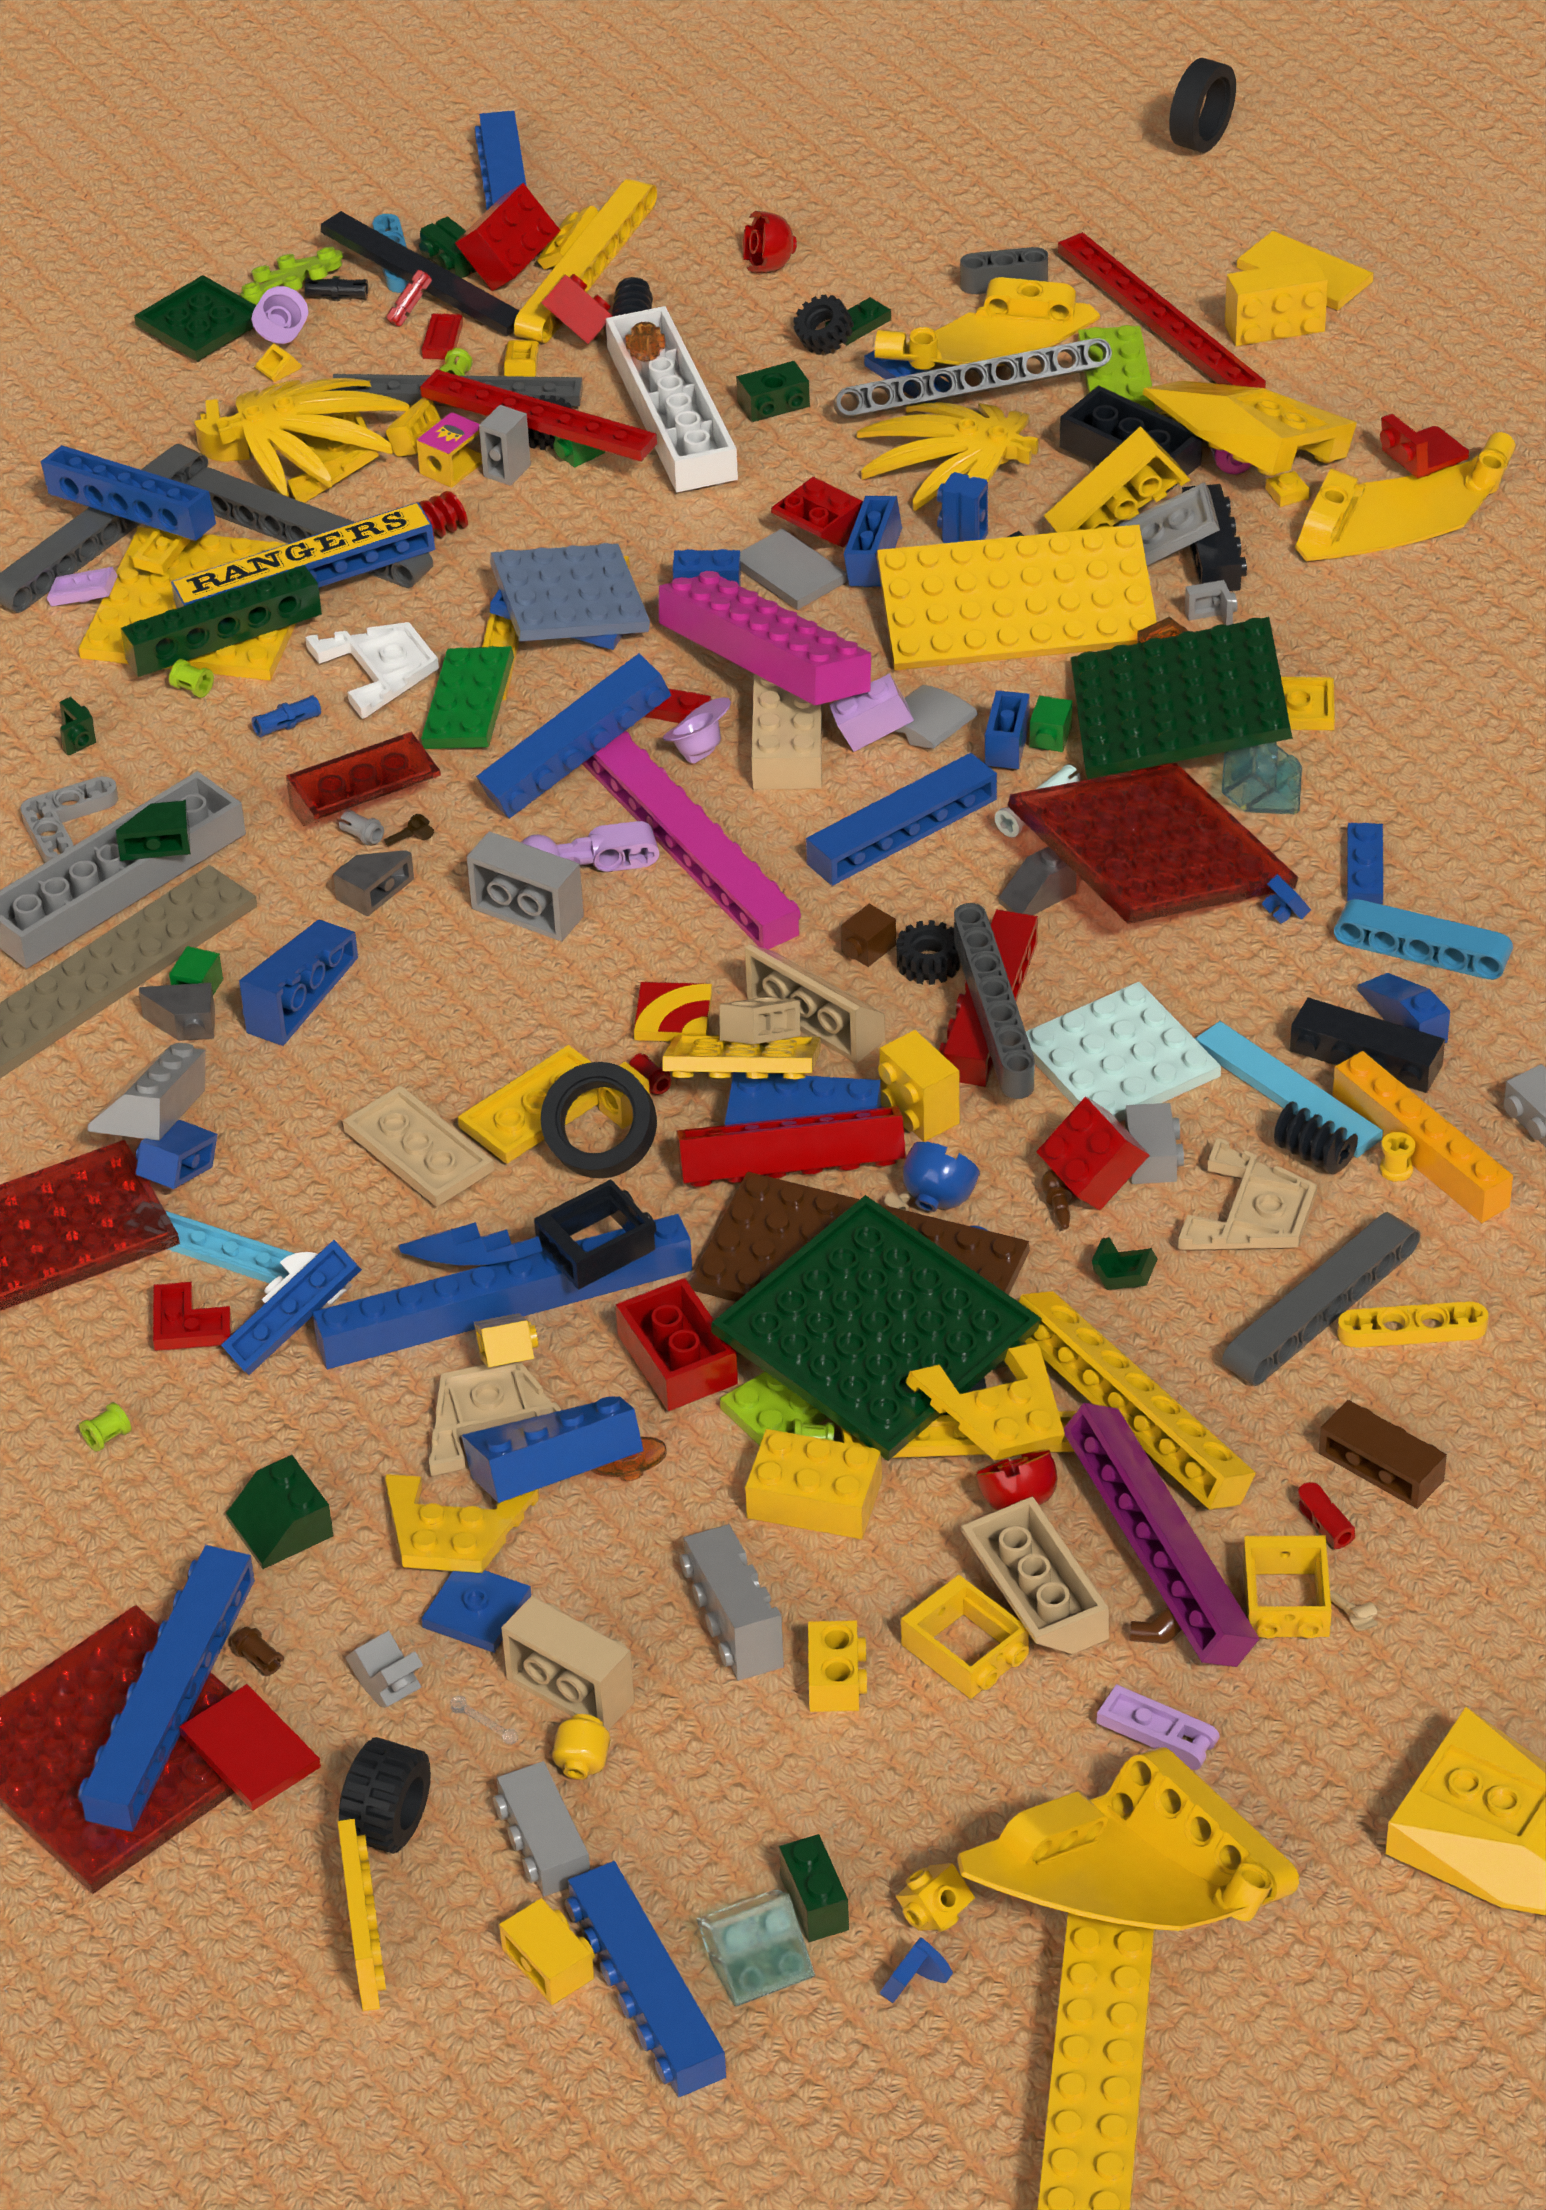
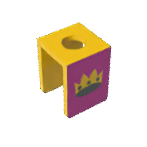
(447, 444)

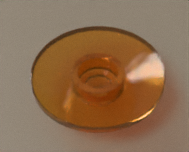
(634, 1465)

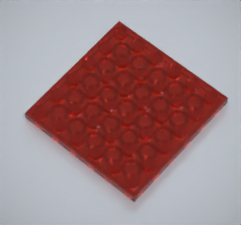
(1151, 842)
(51, 1743)

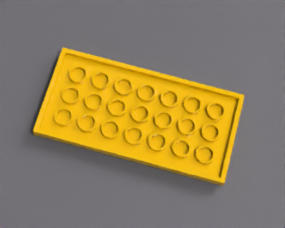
(1015, 596)

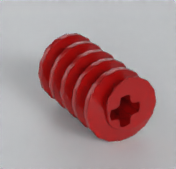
(445, 511)

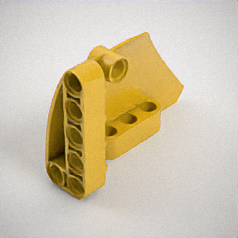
(1142, 1855)

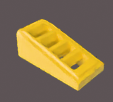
(521, 358)
(411, 426)

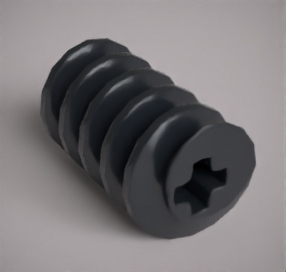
(632, 296)
(1313, 1141)

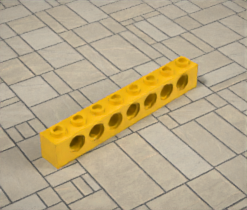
(1156, 1419)

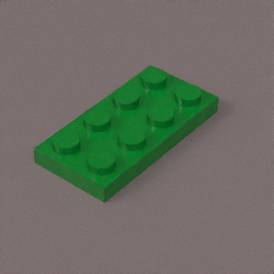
(467, 697)

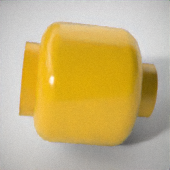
(581, 1746)

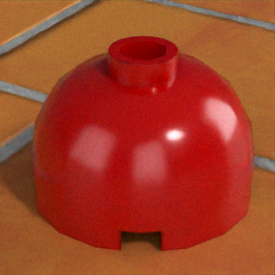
(768, 242)
(1019, 1479)

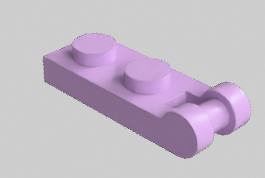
(1157, 1725)

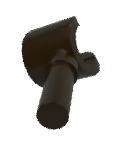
(417, 826)

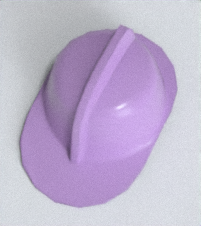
(280, 315)
(700, 730)

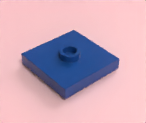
(475, 1607)

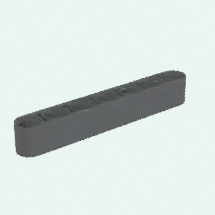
(994, 1001)
(1320, 1298)

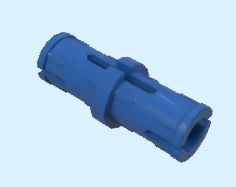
(286, 716)

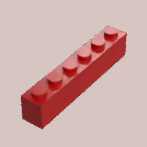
(966, 1045)
(791, 1145)

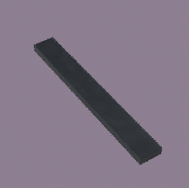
(406, 262)

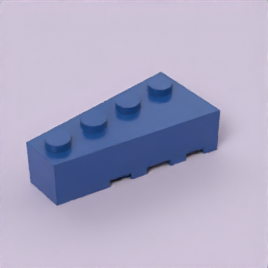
(551, 1447)

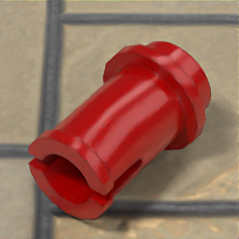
(658, 1079)

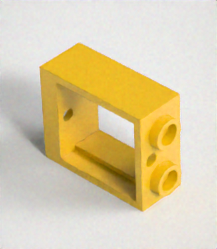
(1305, 1556)
(944, 1608)

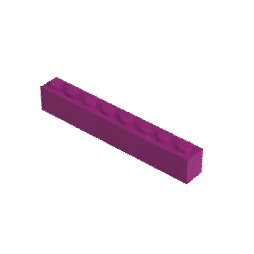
(1160, 1535)

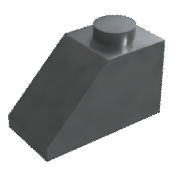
(372, 879)
(1039, 883)
(180, 1010)

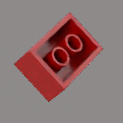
(507, 236)
(674, 1345)

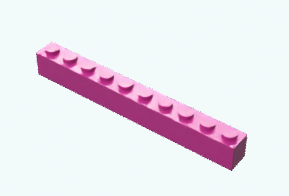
(696, 842)

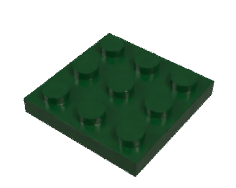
(198, 318)

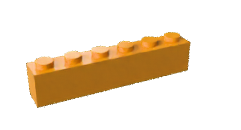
(1440, 1148)

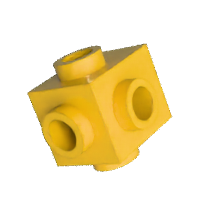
(934, 1897)

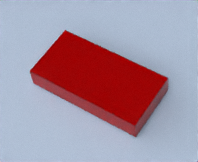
(441, 335)

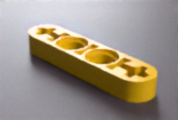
(1414, 1330)

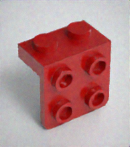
(1421, 450)

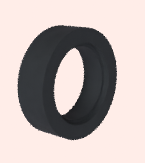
(1184, 121)
(568, 1089)

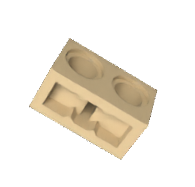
(759, 1020)

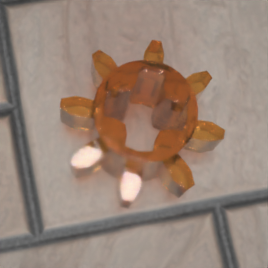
(645, 341)

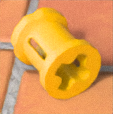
(1397, 1154)

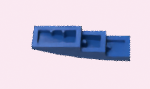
(466, 1247)

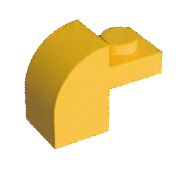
(209, 438)

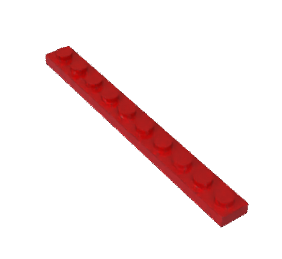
(1157, 313)

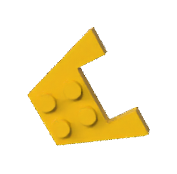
(338, 458)
(1004, 1417)
(449, 1535)

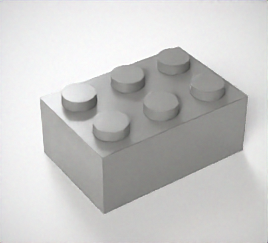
(525, 886)

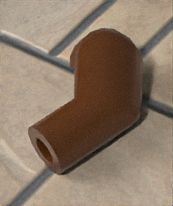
(1160, 1630)

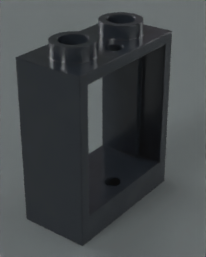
(581, 1212)

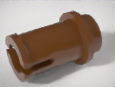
(250, 1644)

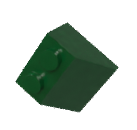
(280, 1513)

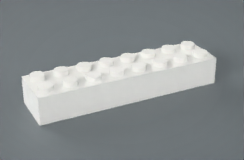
(674, 405)

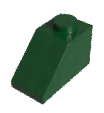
(155, 832)

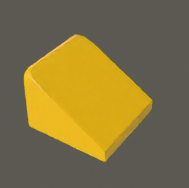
(277, 363)

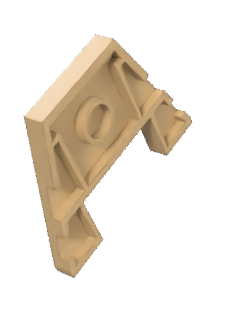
(1266, 1212)
(480, 1400)

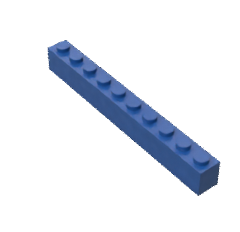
(457, 1300)

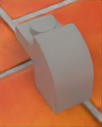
(384, 1669)

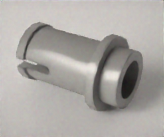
(368, 830)

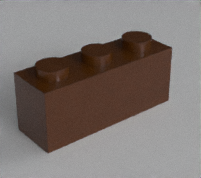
(1382, 1454)

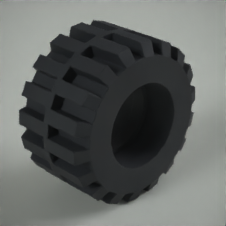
(386, 1793)

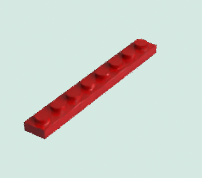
(541, 415)

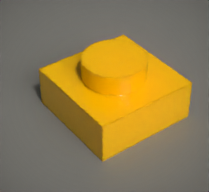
(1287, 488)

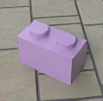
(872, 714)

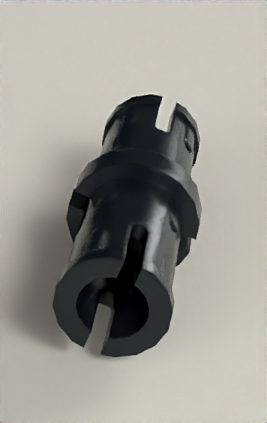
(336, 288)

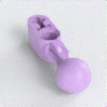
(606, 847)

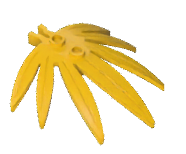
(295, 408)
(977, 440)

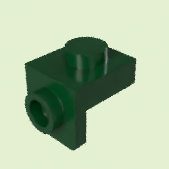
(77, 726)
(1124, 1268)

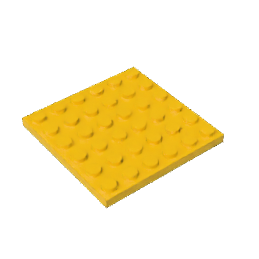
(145, 594)

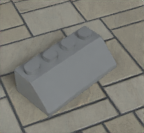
(155, 1095)

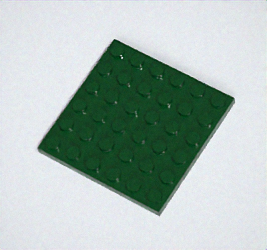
(1179, 697)
(866, 1310)

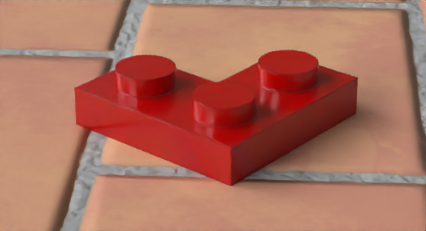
(181, 1326)

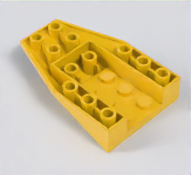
(1255, 423)
(1478, 1817)

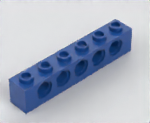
(128, 492)

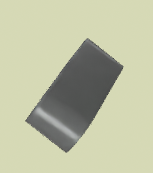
(1020, 263)

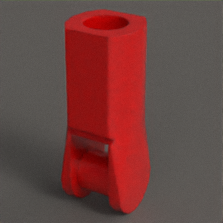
(1325, 1515)

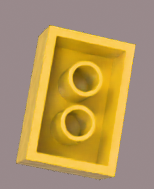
(1276, 302)
(813, 1484)

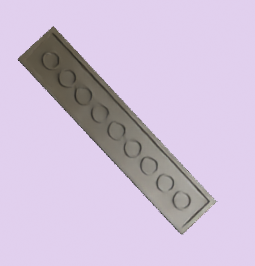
(117, 963)

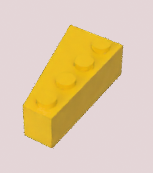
(1118, 486)

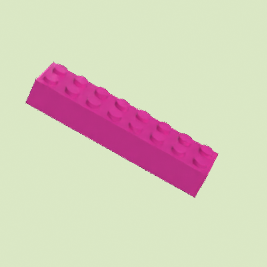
(765, 638)

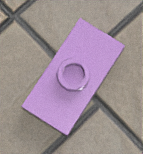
(82, 586)

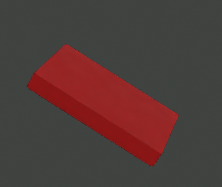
(250, 1747)

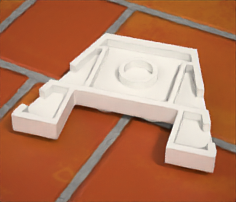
(388, 653)

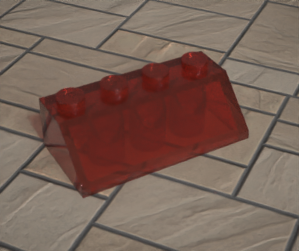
(359, 778)

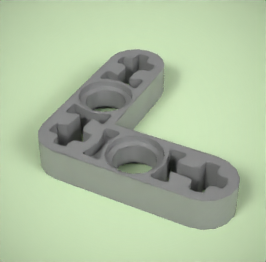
(100, 795)

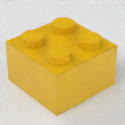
(920, 1084)

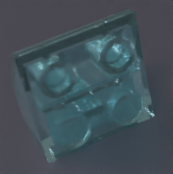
(1262, 779)
(756, 1946)

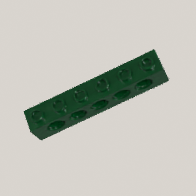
(221, 620)

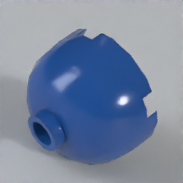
(937, 1178)

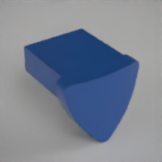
(921, 1960)

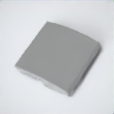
(935, 716)

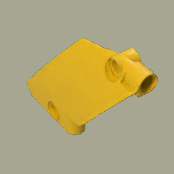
(1402, 510)

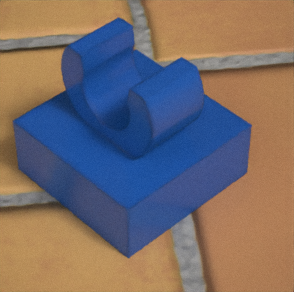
(1286, 899)

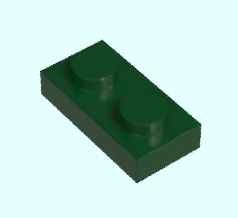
(866, 317)

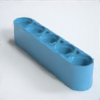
(1423, 939)

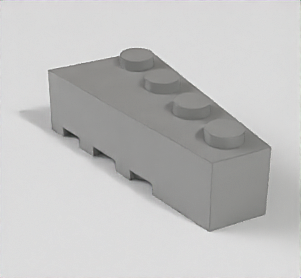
(734, 1602)

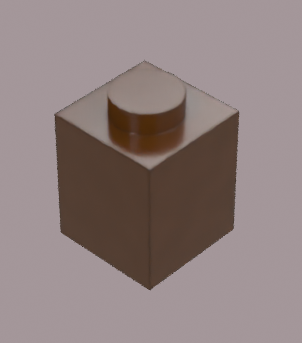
(868, 935)

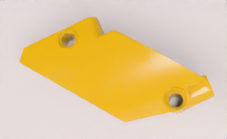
(1014, 320)

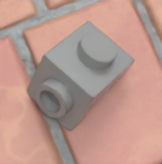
(1210, 600)

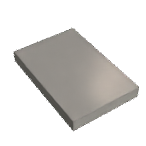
(1176, 523)
(791, 569)

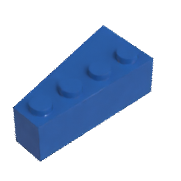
(295, 980)
(788, 1098)

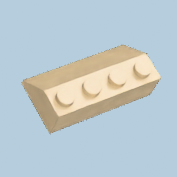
(825, 1010)
(1039, 1577)

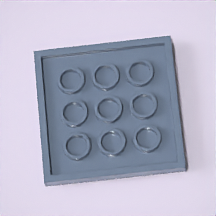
(569, 592)

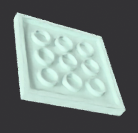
(1121, 1052)

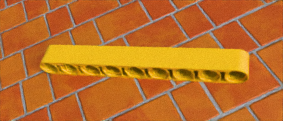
(589, 254)

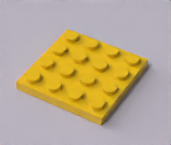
(720, 1058)

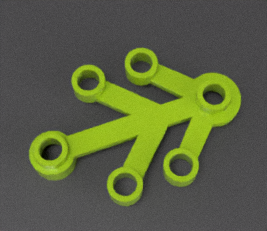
(291, 272)

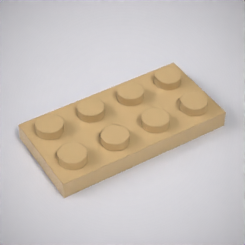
(418, 1145)

